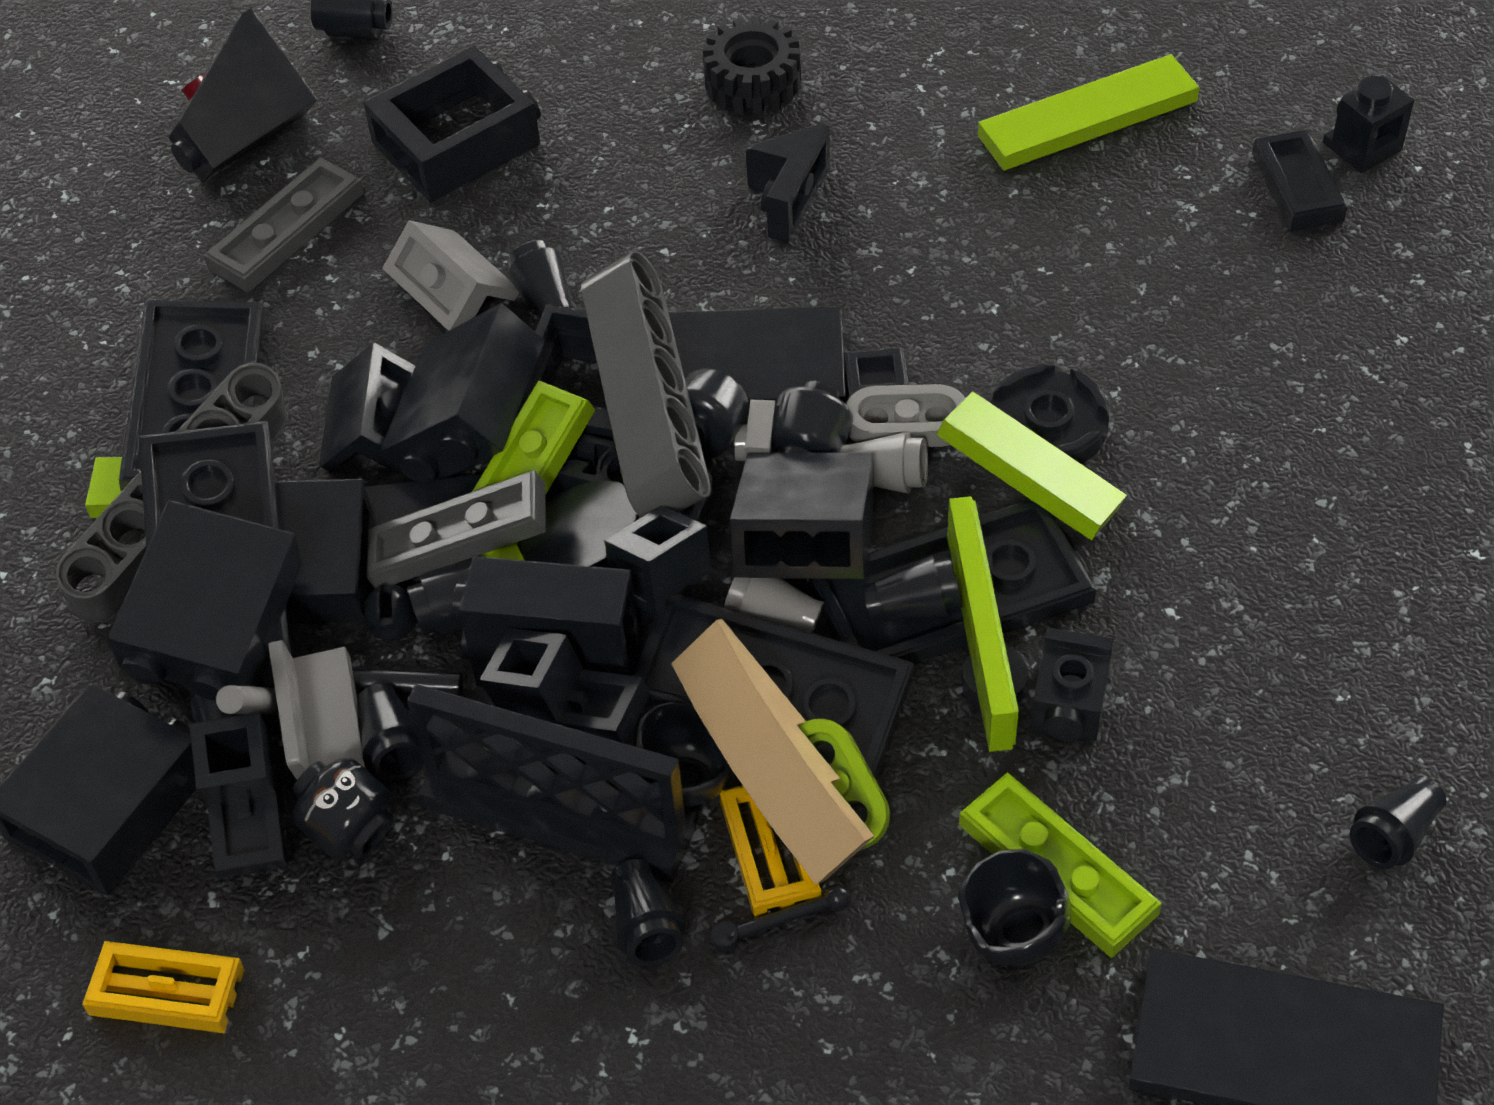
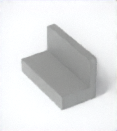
(445, 273)
(316, 707)

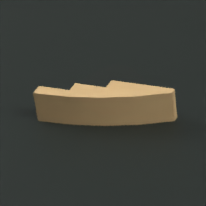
(769, 752)

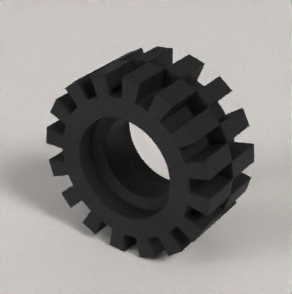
(755, 86)

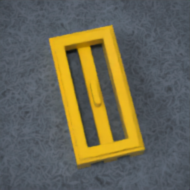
(783, 893)
(156, 1011)

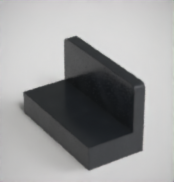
(363, 406)

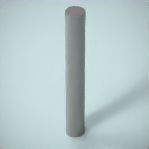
(247, 700)

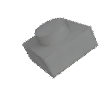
(757, 434)

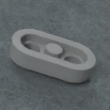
(901, 409)

